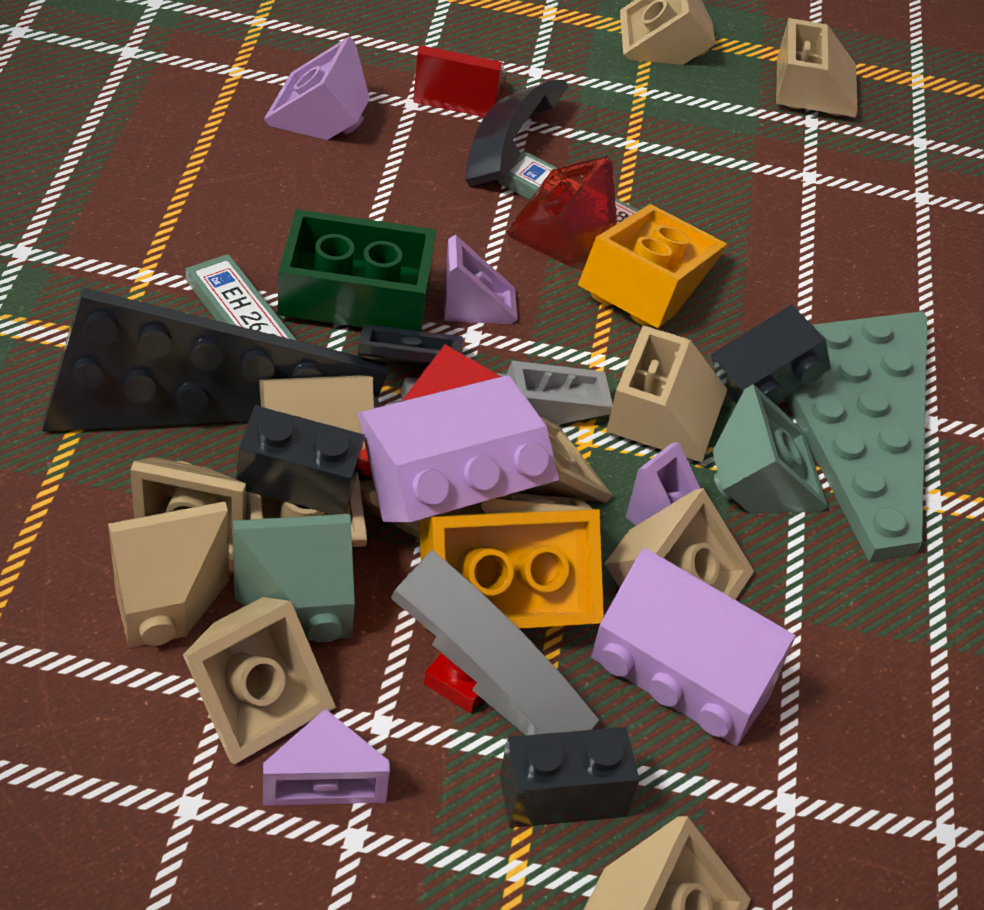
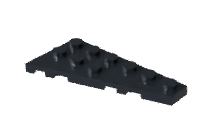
(168, 367)

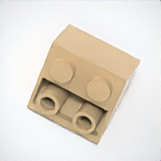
(815, 70)
(667, 395)

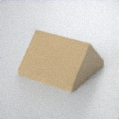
(321, 398)

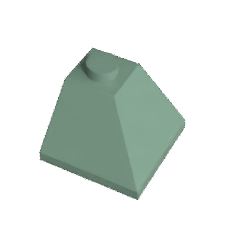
(766, 460)
(299, 562)

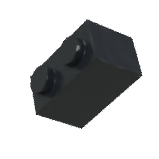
(774, 357)
(299, 460)
(568, 777)

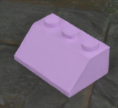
(455, 449)
(692, 647)

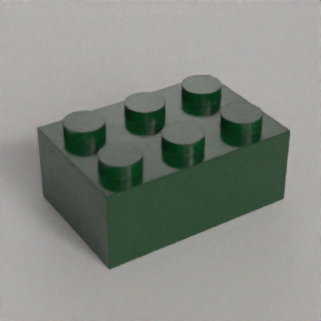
(355, 271)

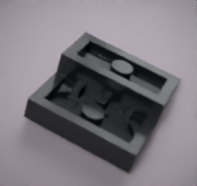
(404, 344)

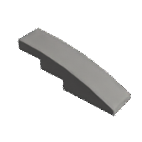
(556, 391)
(491, 651)

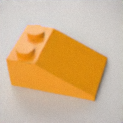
(649, 265)
(528, 563)

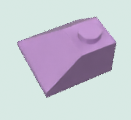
(323, 95)

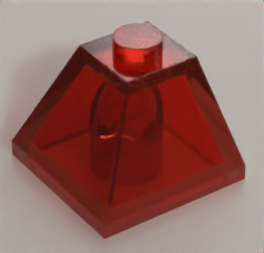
(569, 211)

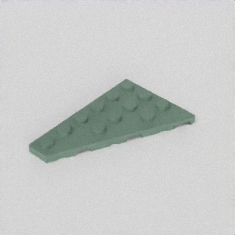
(870, 427)

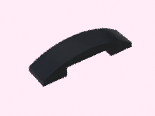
(493, 145)

